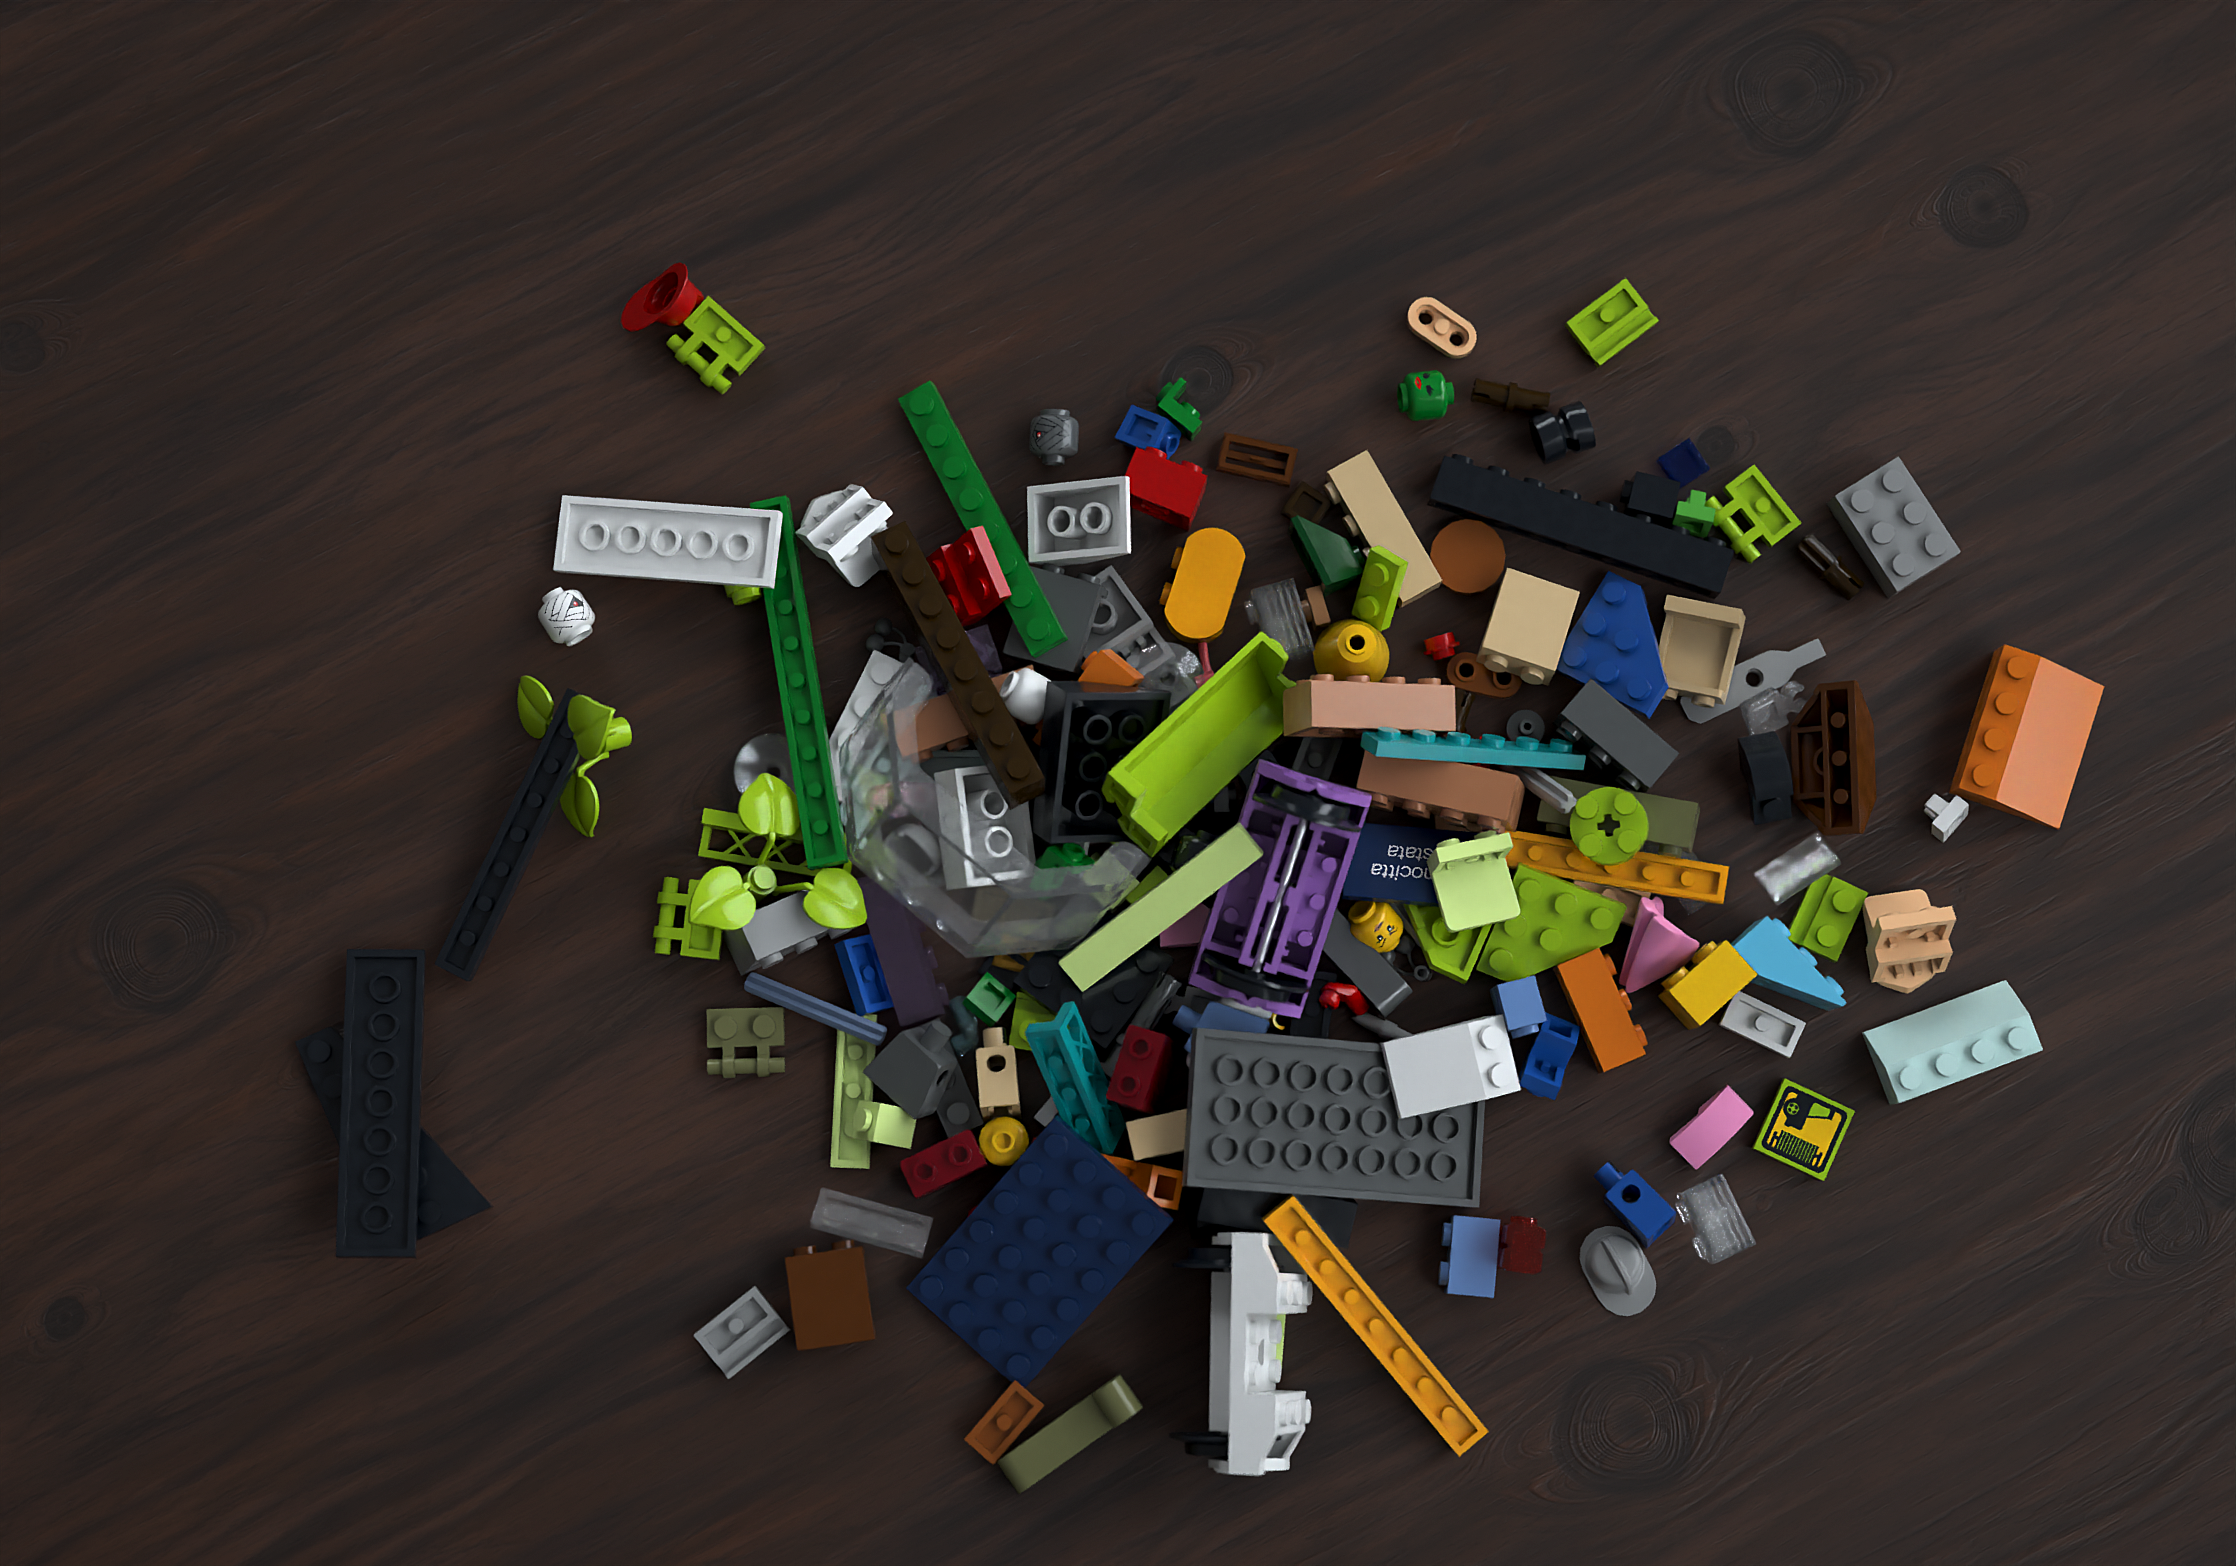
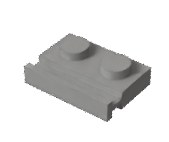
(741, 1332)

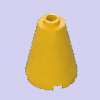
(1336, 656)

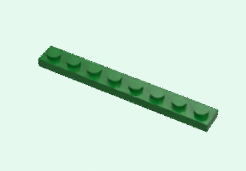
(978, 508)

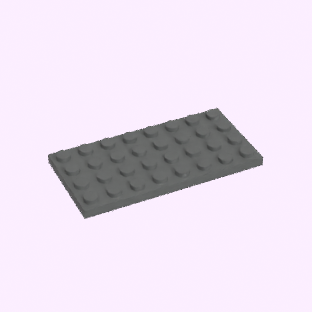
(1320, 1124)

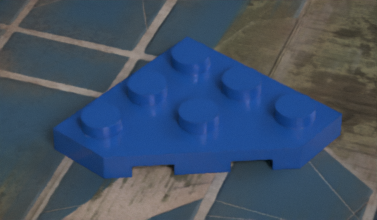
(1617, 647)

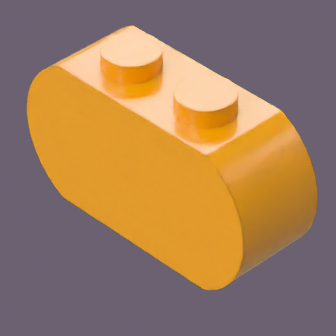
(1202, 585)

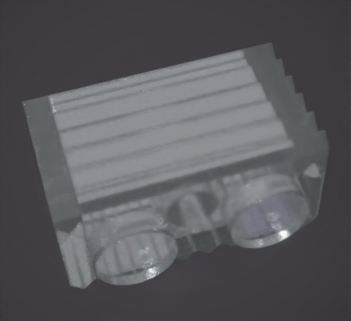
(1281, 617)
(1715, 1219)

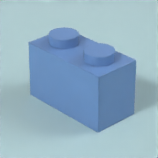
(1520, 1006)
(1470, 1256)

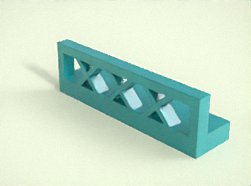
(1076, 1082)

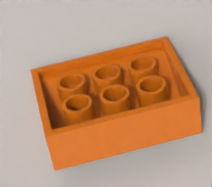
(2027, 737)

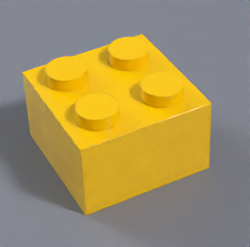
(1707, 984)

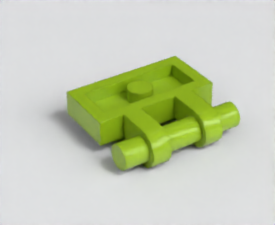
(723, 336)
(1761, 508)
(696, 940)

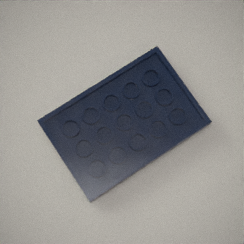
(1039, 1253)

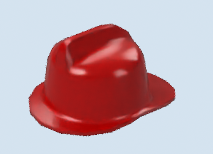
(664, 300)

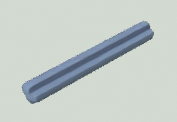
(815, 1008)

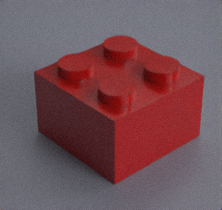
(1164, 487)

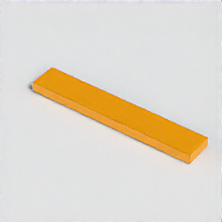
(1641, 873)

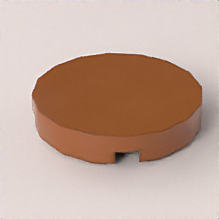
(1468, 556)

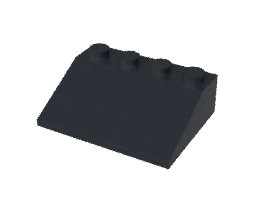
(1082, 739)

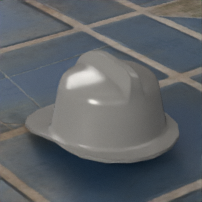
(1617, 1270)

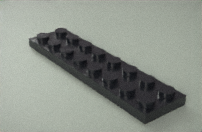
(381, 1104)

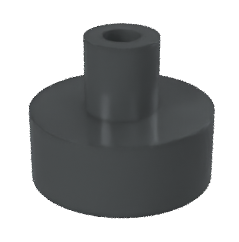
(1522, 718)

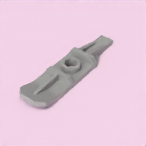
(1773, 670)

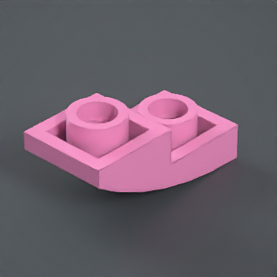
(1711, 1127)

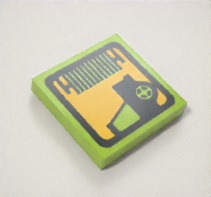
(1803, 1129)

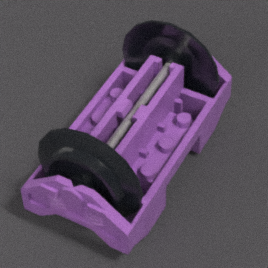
(1267, 922)

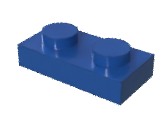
(864, 975)

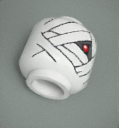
(566, 616)

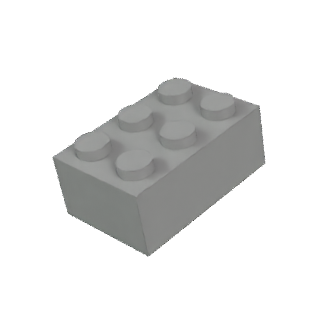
(1893, 527)

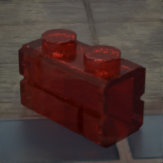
(1521, 1245)

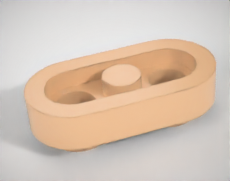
(1443, 326)

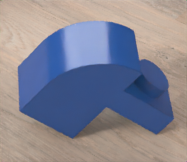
(1548, 1057)

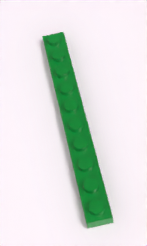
(802, 701)

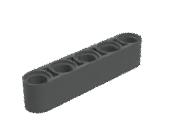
(1363, 967)

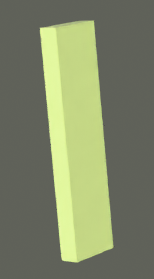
(851, 1086)

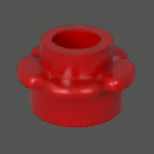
(1441, 646)

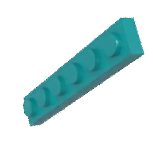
(1460, 748)

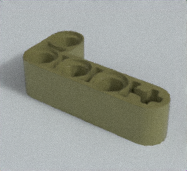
(1069, 1433)

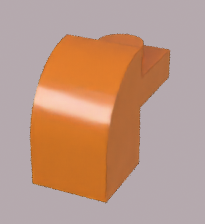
(1157, 1182)

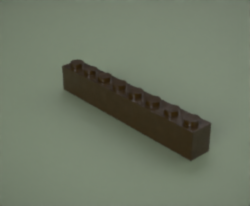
(957, 665)

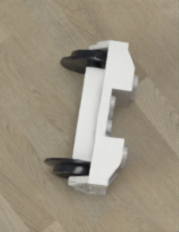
(1254, 1418)

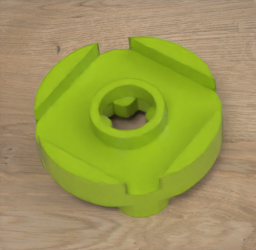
(1625, 840)

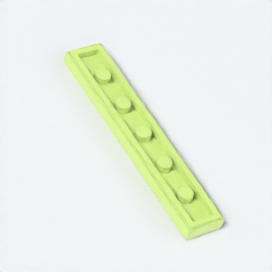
(1161, 907)

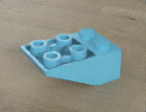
(1785, 967)

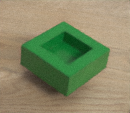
(988, 999)

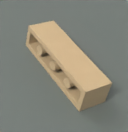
(1380, 521)

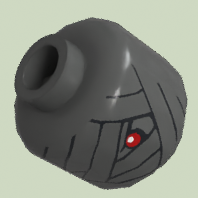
(1054, 436)

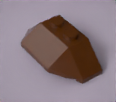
(1834, 759)

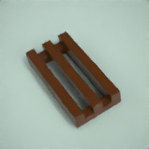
(1283, 480)

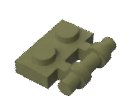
(746, 1028)

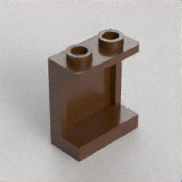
(829, 1296)

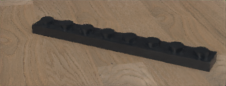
(512, 847)

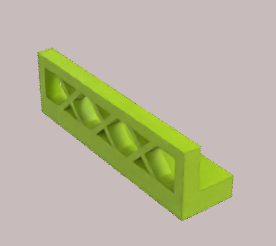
(731, 823)

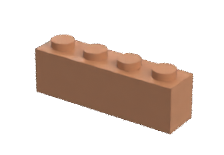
(941, 726)

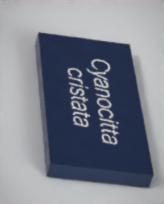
(1392, 864)

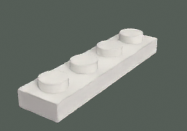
(872, 681)

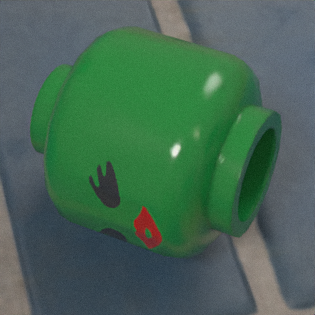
(1424, 395)

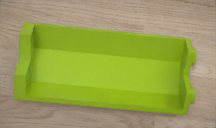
(1201, 746)

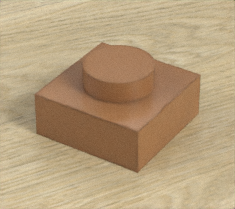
(1315, 608)

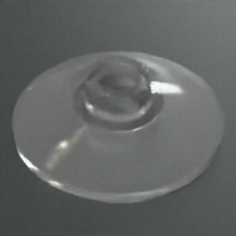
(1173, 659)
(759, 756)

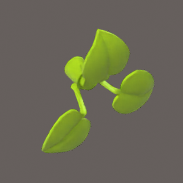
(594, 735)
(729, 901)

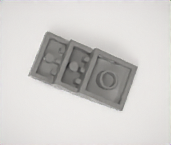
(1122, 623)

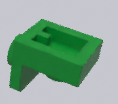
(1181, 415)

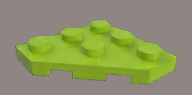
(1552, 927)
(1446, 951)

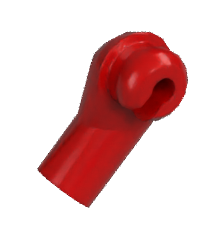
(1349, 993)

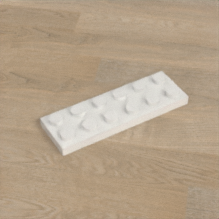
(668, 541)

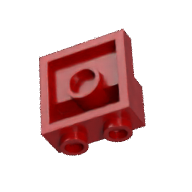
(970, 575)

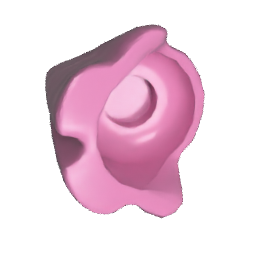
(1654, 947)

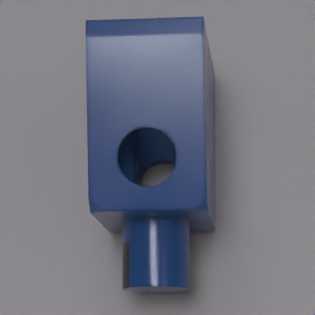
(1648, 1215)

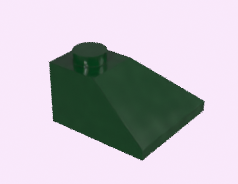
(1325, 555)

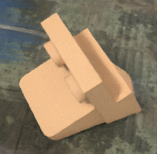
(1906, 939)

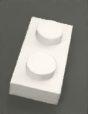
(1762, 1024)

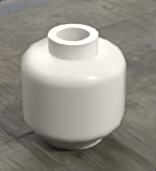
(1025, 695)

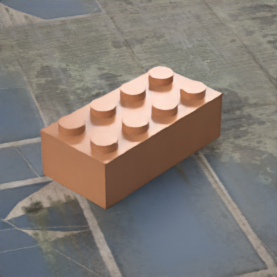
(1356, 705)
(1443, 789)

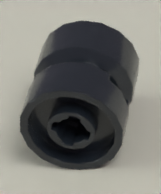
(1562, 432)

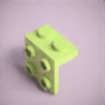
(1474, 881)

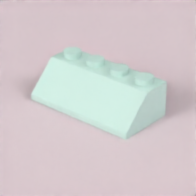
(1951, 1042)

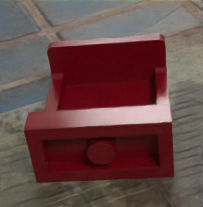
(1143, 1070)
(943, 1164)

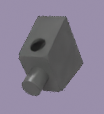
(915, 1069)

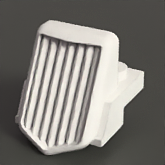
(841, 529)

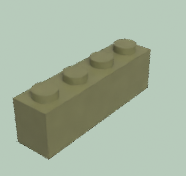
(1669, 819)

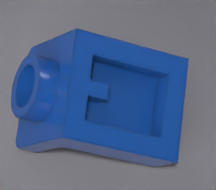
(1145, 429)

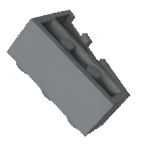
(775, 933)

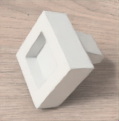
(1945, 815)

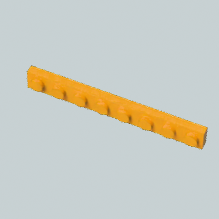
(1375, 1324)

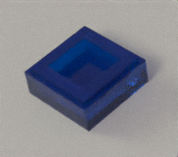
(1683, 463)

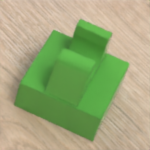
(1694, 515)

